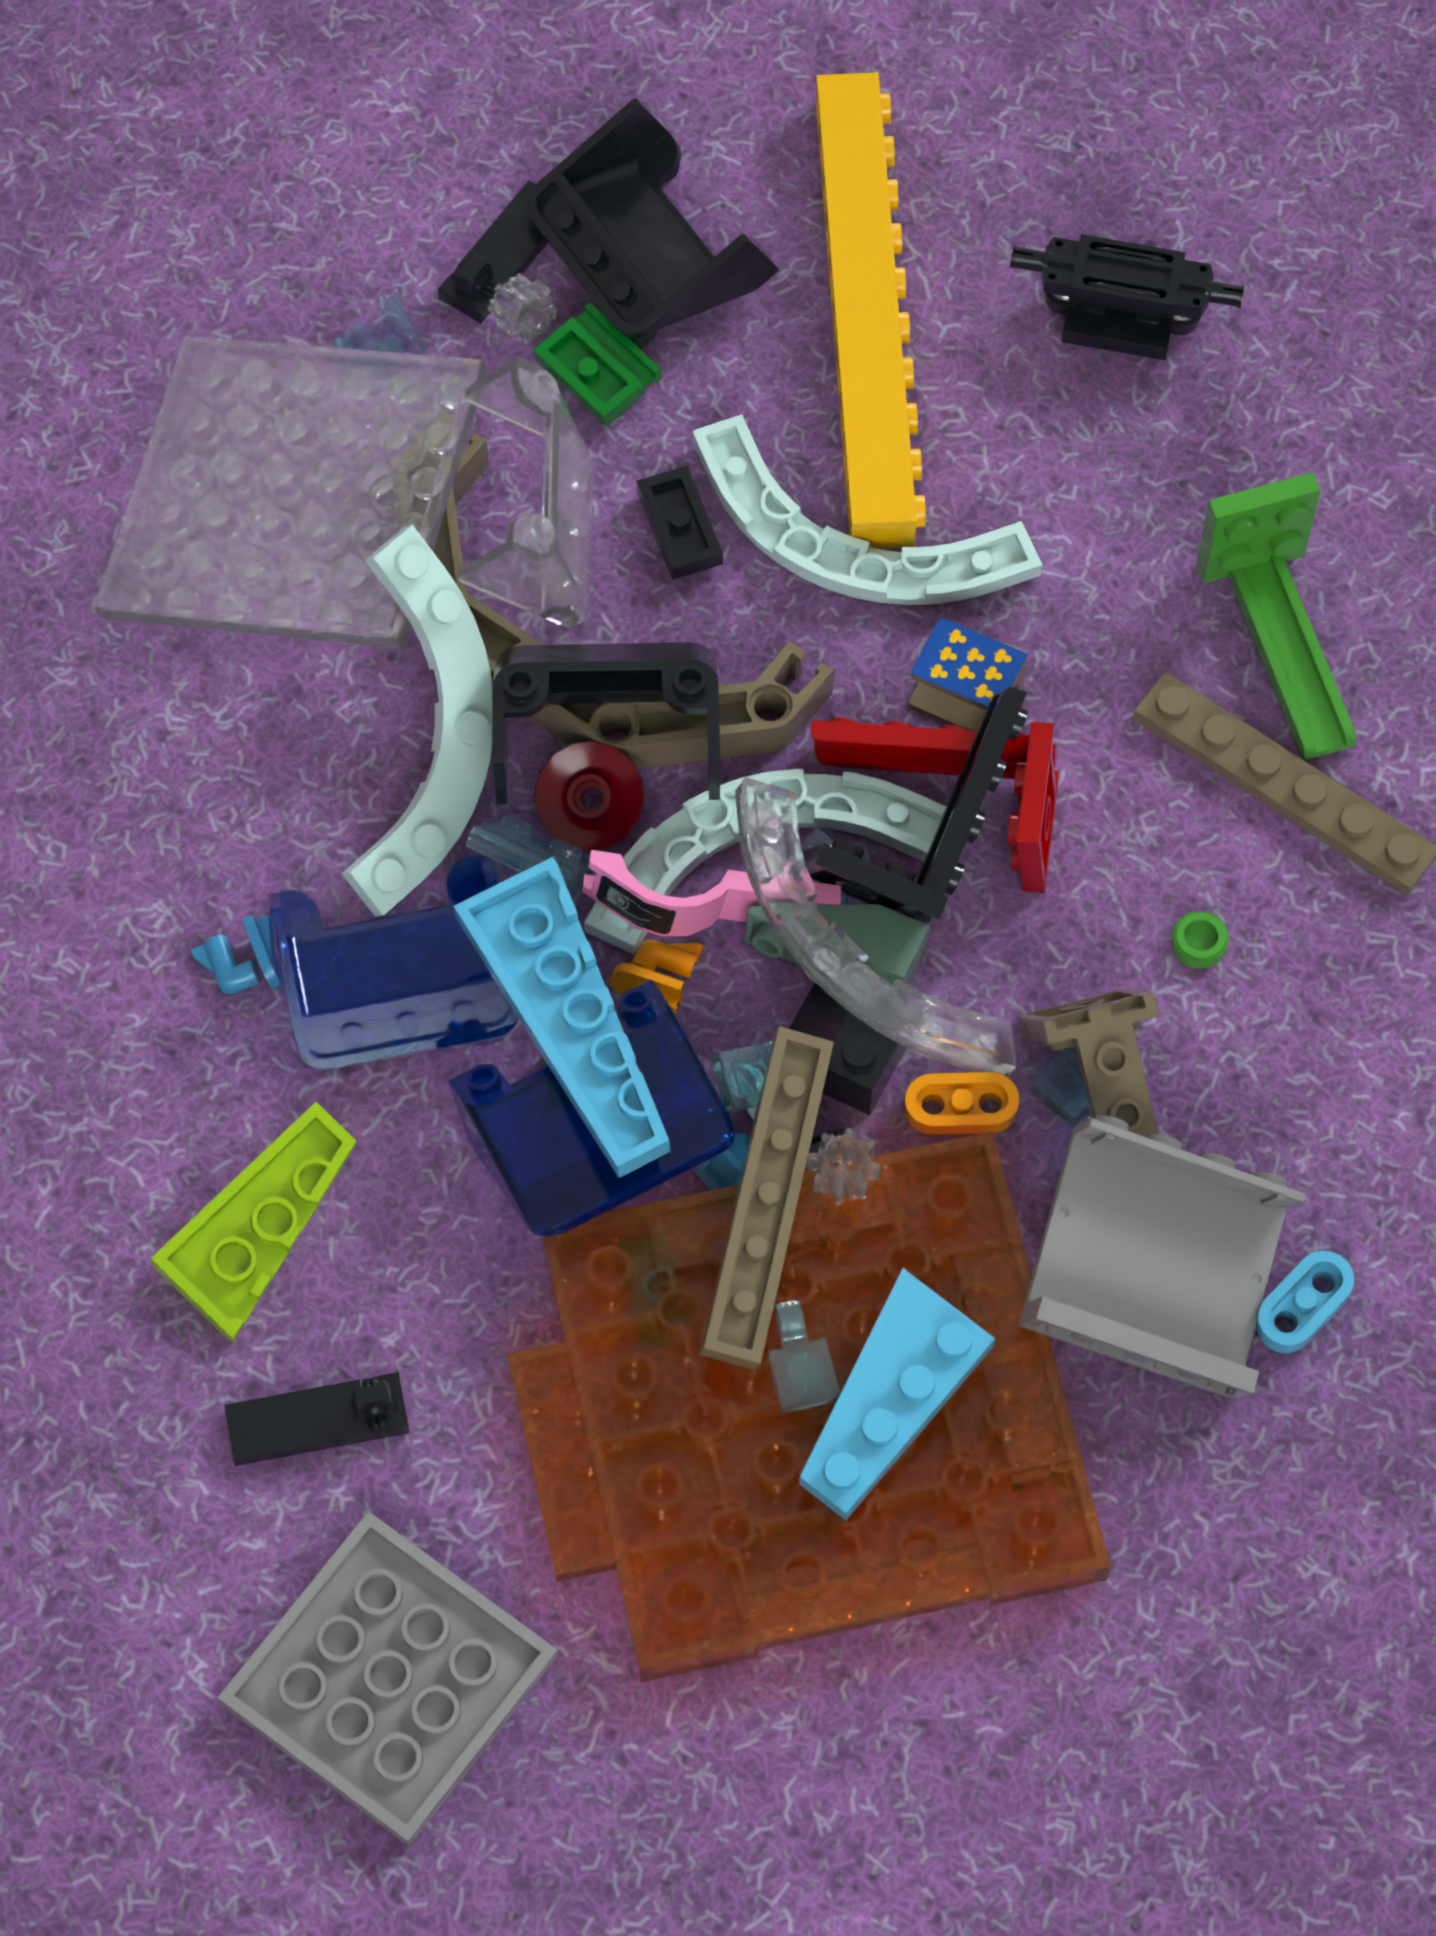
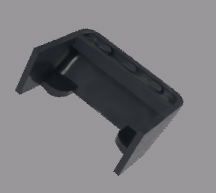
(604, 673)

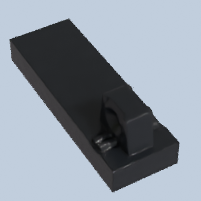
(499, 254)
(316, 1419)

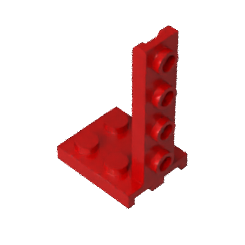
(943, 751)

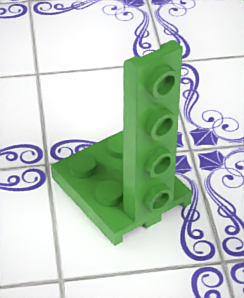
(1249, 542)

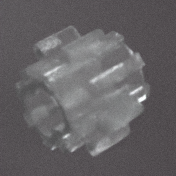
(522, 308)
(846, 1151)

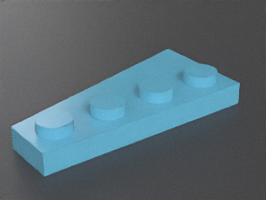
(897, 1386)

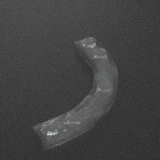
(836, 962)

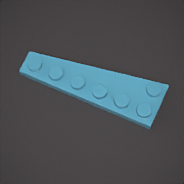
(552, 981)

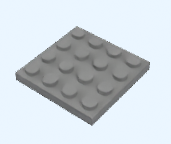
(388, 1678)

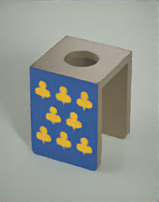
(962, 673)

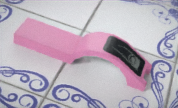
(675, 916)

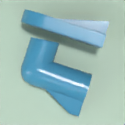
(233, 978)

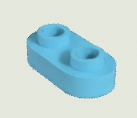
(1302, 1303)

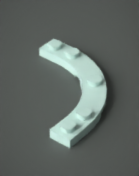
(845, 562)
(461, 724)
(707, 826)

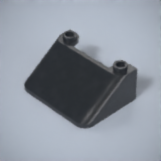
(628, 237)

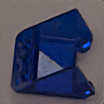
(387, 980)
(546, 1153)

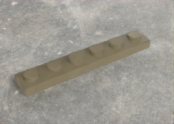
(1286, 783)
(766, 1199)

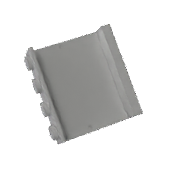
(1157, 1256)

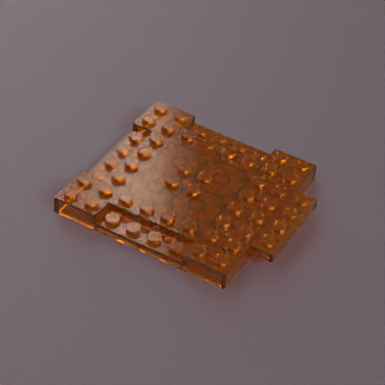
(694, 1472)

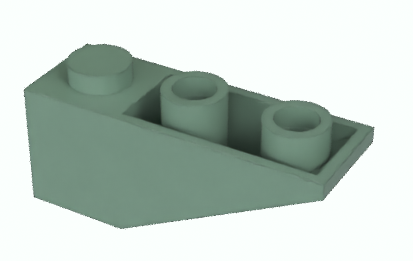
(886, 936)

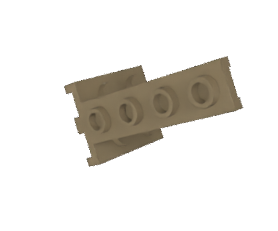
(1105, 1049)

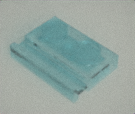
(514, 845)

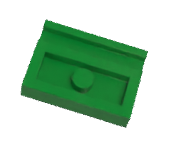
(597, 364)

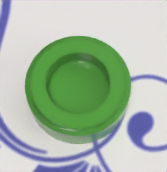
(1200, 939)

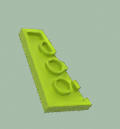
(247, 1231)

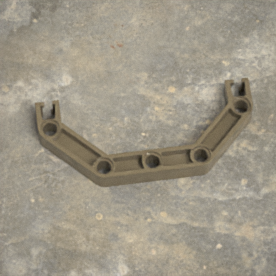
(653, 729)

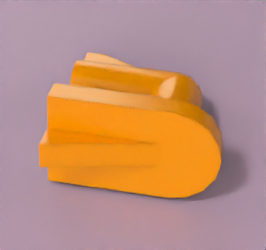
(651, 954)

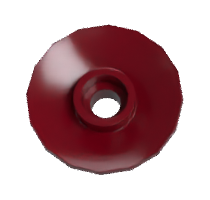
(568, 778)

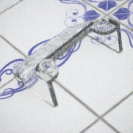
(548, 553)

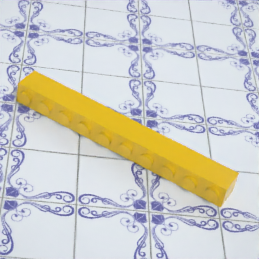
(866, 311)

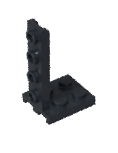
(960, 823)

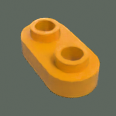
(960, 1100)

